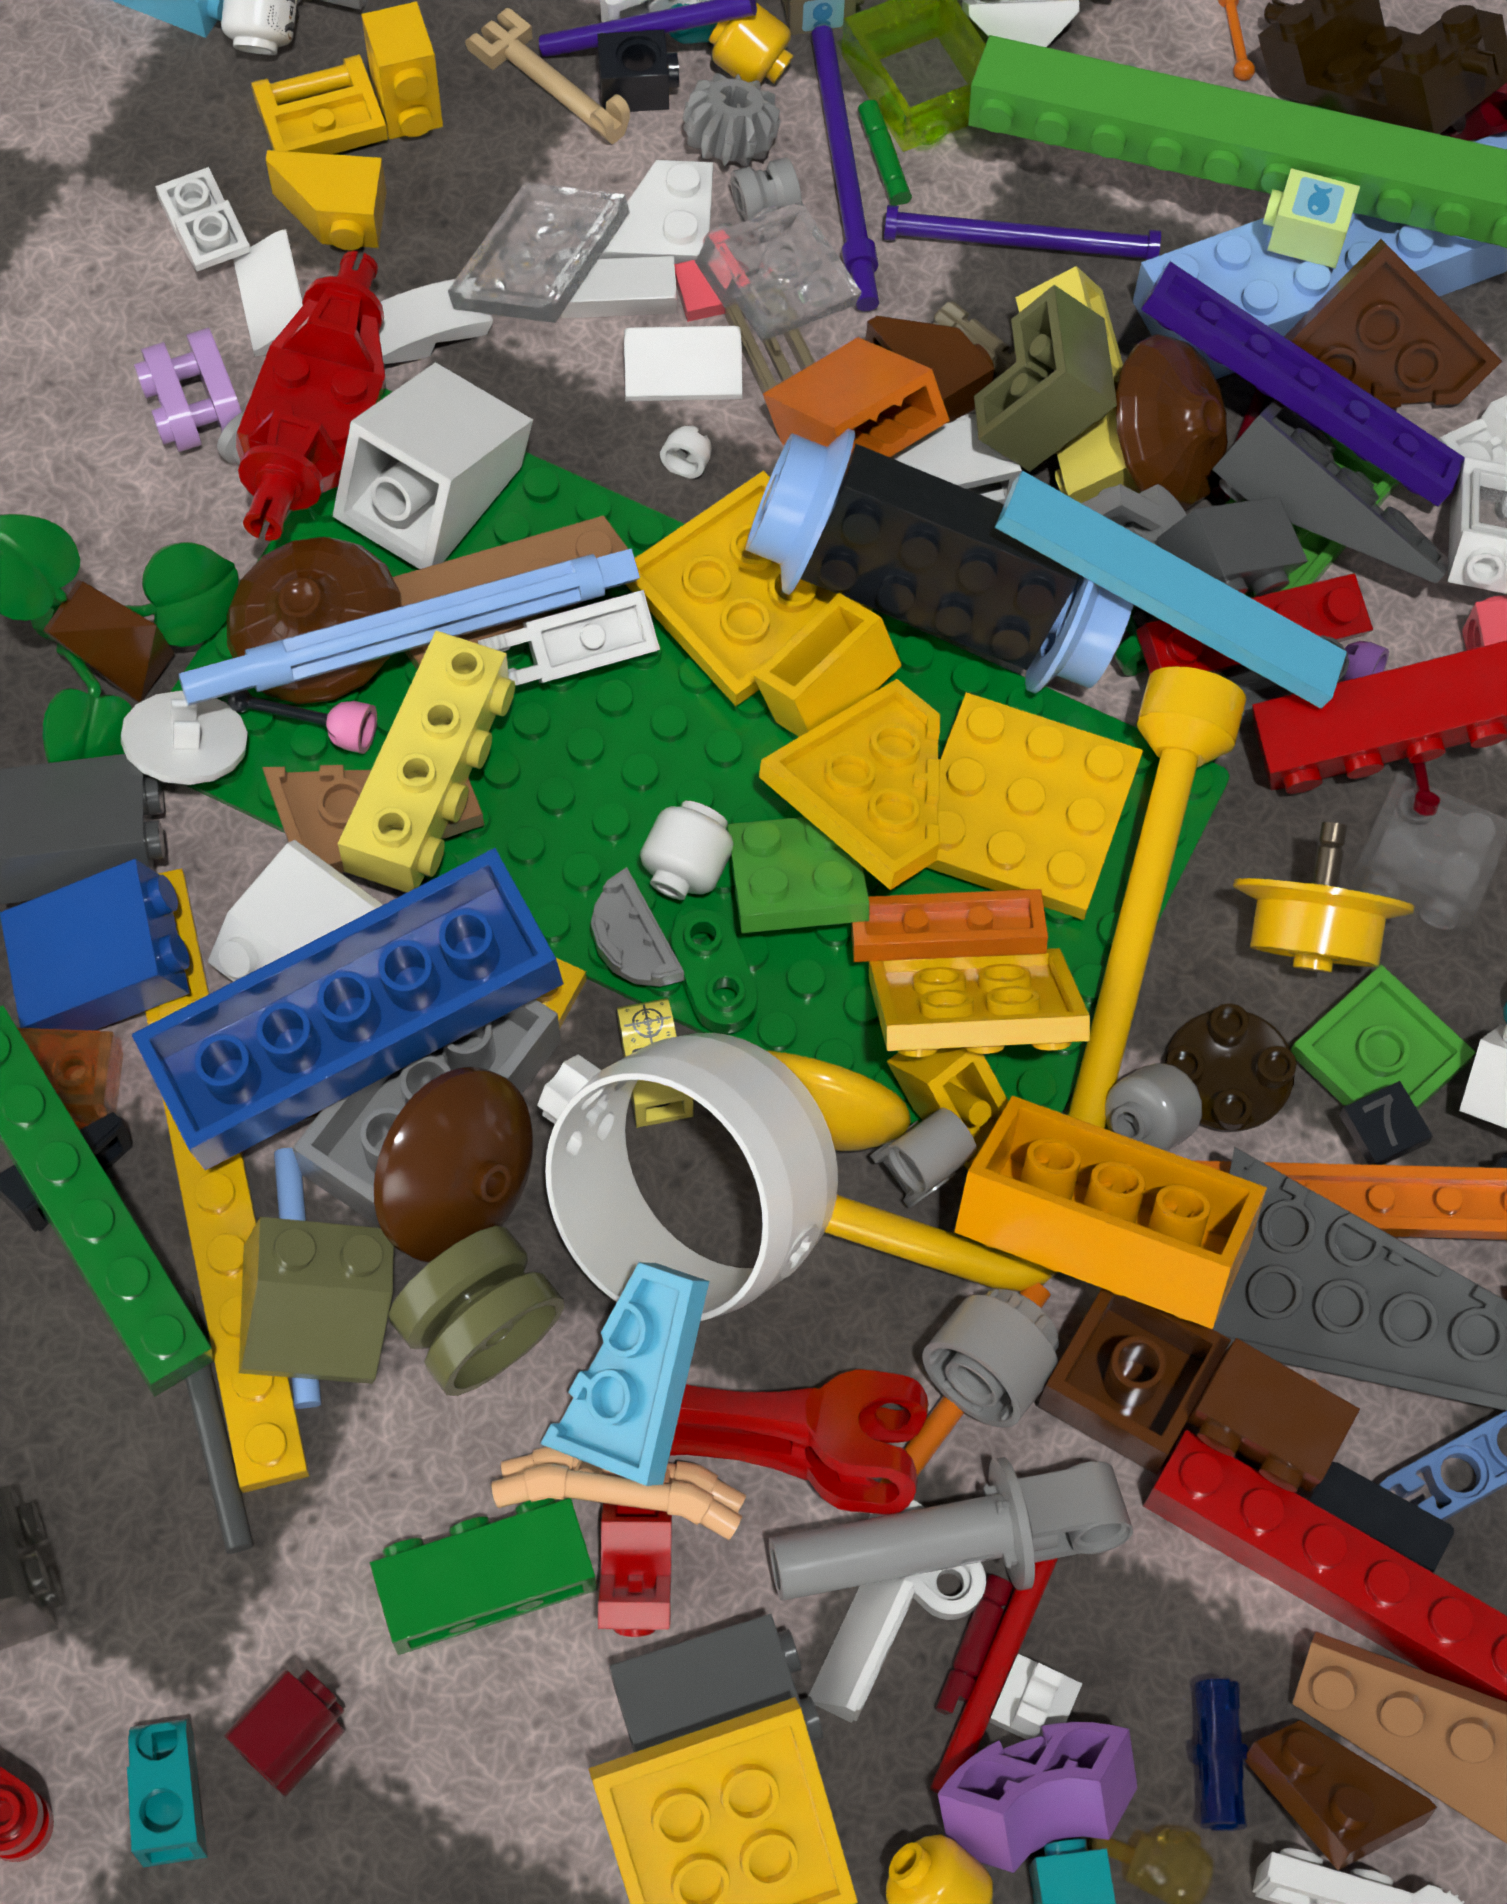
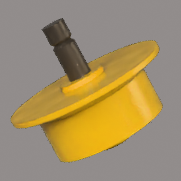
(1319, 919)

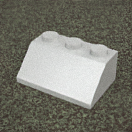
(285, 909)

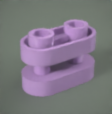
(161, 377)

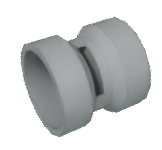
(761, 189)

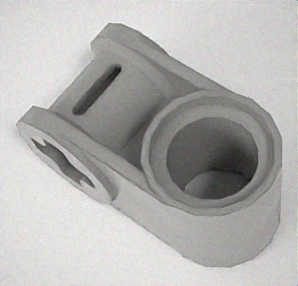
(927, 1154)

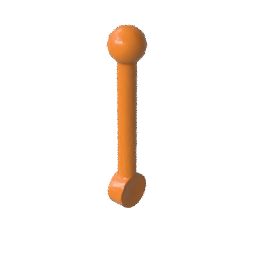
(1244, 68)

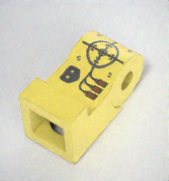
(639, 1027)

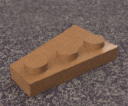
(320, 802)

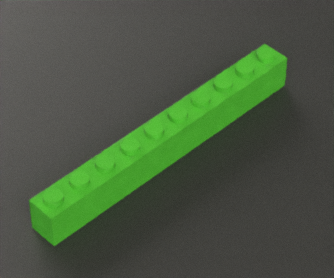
(1239, 137)

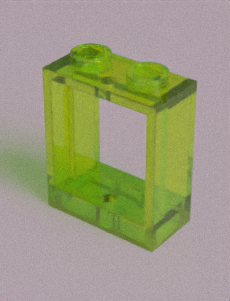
(879, 34)

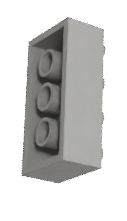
(347, 1137)

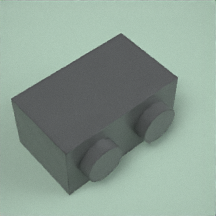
(1239, 544)

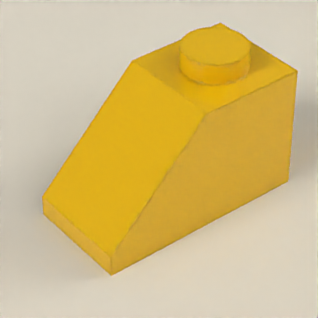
(331, 195)
(956, 1082)

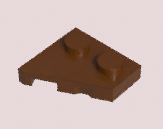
(1335, 1793)

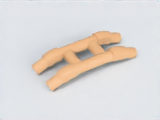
(686, 1490)

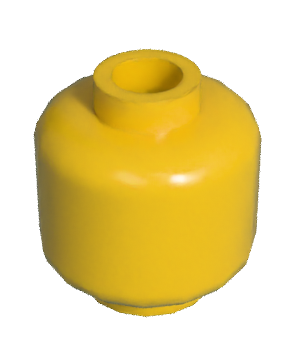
(752, 46)
(937, 1873)

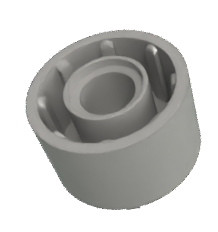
(993, 1356)

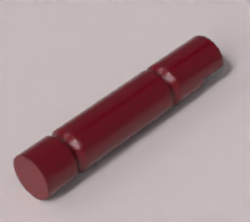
(975, 1644)

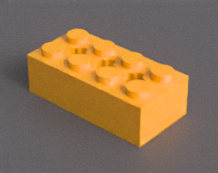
(1110, 1211)

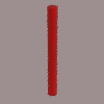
(993, 1675)

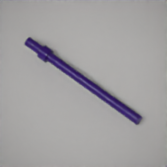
(859, 251)

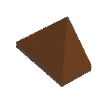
(111, 639)

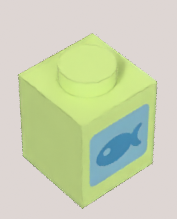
(1310, 217)

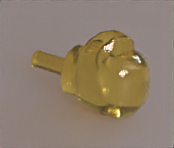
(1166, 1867)

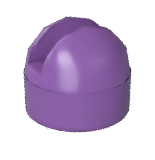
(1365, 659)

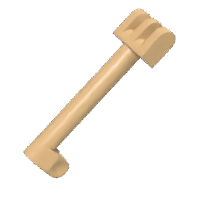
(510, 45)

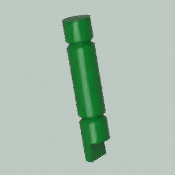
(884, 153)

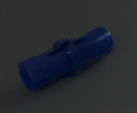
(1220, 1755)

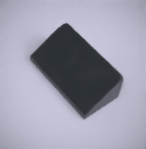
(1383, 1516)

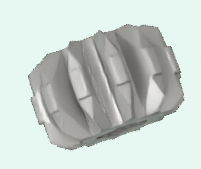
(731, 119)

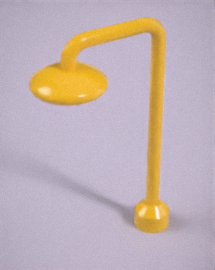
(1187, 722)

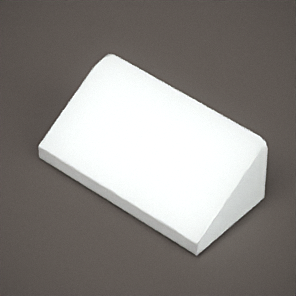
(626, 288)
(268, 289)
(683, 363)
(861, 1647)

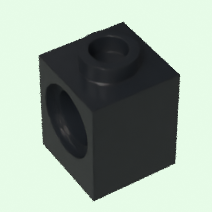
(637, 69)

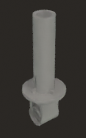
(1014, 1521)

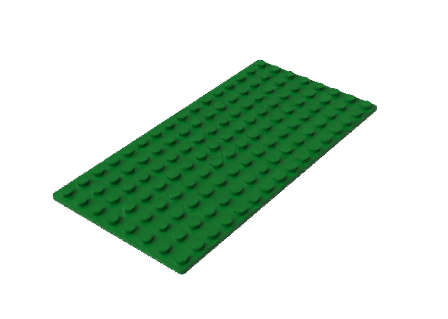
(605, 750)

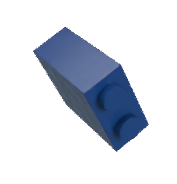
(96, 950)

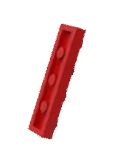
(1323, 607)

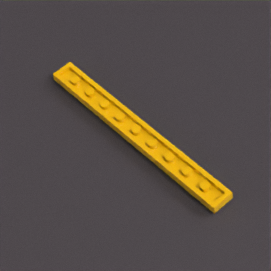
(219, 1221)

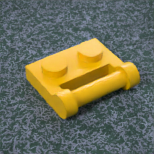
(323, 122)

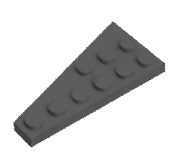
(1359, 1302)

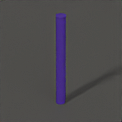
(668, 19)

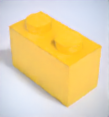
(403, 70)
(827, 666)

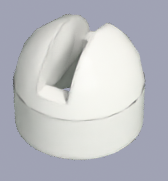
(683, 464)

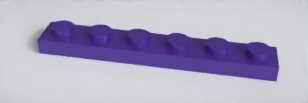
(1303, 384)

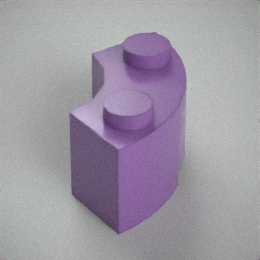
(1040, 1792)

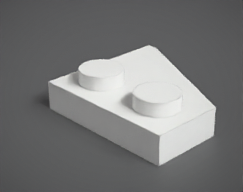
(667, 213)

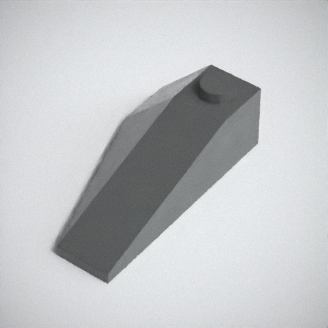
(1295, 461)

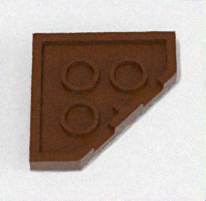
(1394, 335)

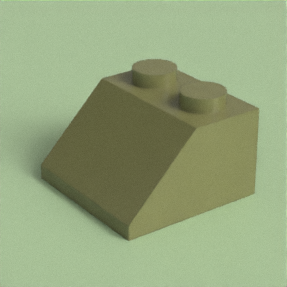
(314, 1300)

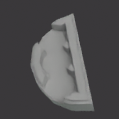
(630, 936)

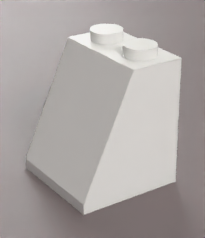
(428, 464)

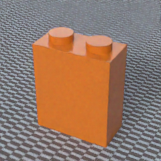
(861, 389)

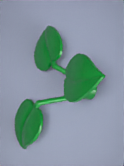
(186, 593)

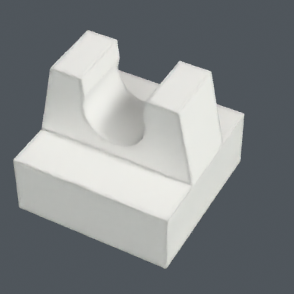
(1034, 1698)

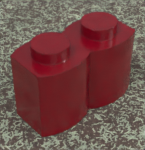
(288, 1729)

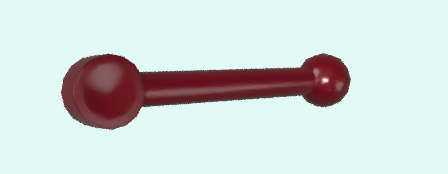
(1425, 801)

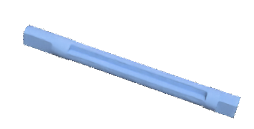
(411, 626)

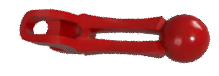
(815, 1434)

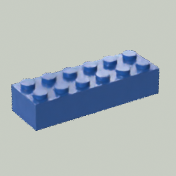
(348, 1009)

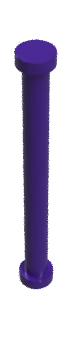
(1021, 234)

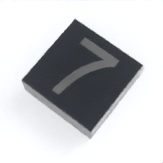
(1386, 1125)

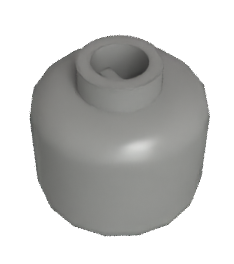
(1154, 1106)

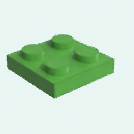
(794, 877)
(1380, 1039)

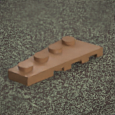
(542, 550)
(1415, 1724)

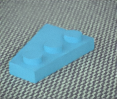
(636, 1385)

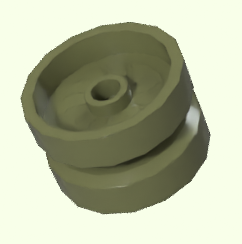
(476, 1310)

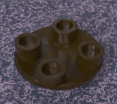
(1236, 1065)

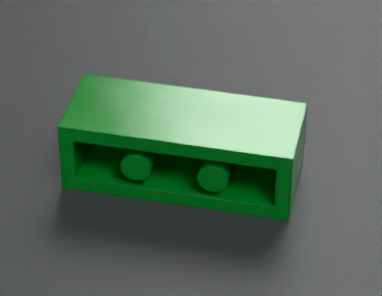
(482, 1574)

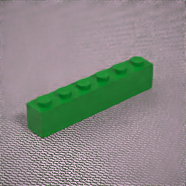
(94, 1221)

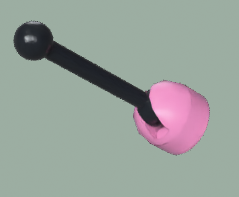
(348, 723)

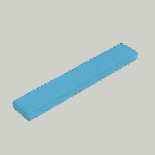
(1171, 589)

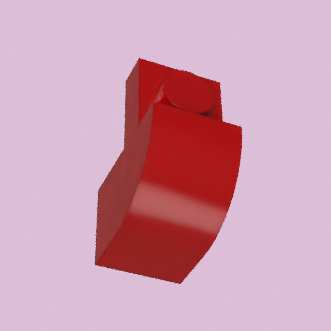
(635, 1570)

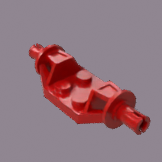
(308, 392)

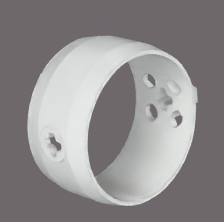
(761, 1106)

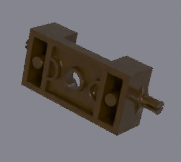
(1354, 64)

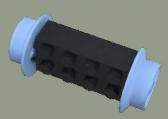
(931, 560)

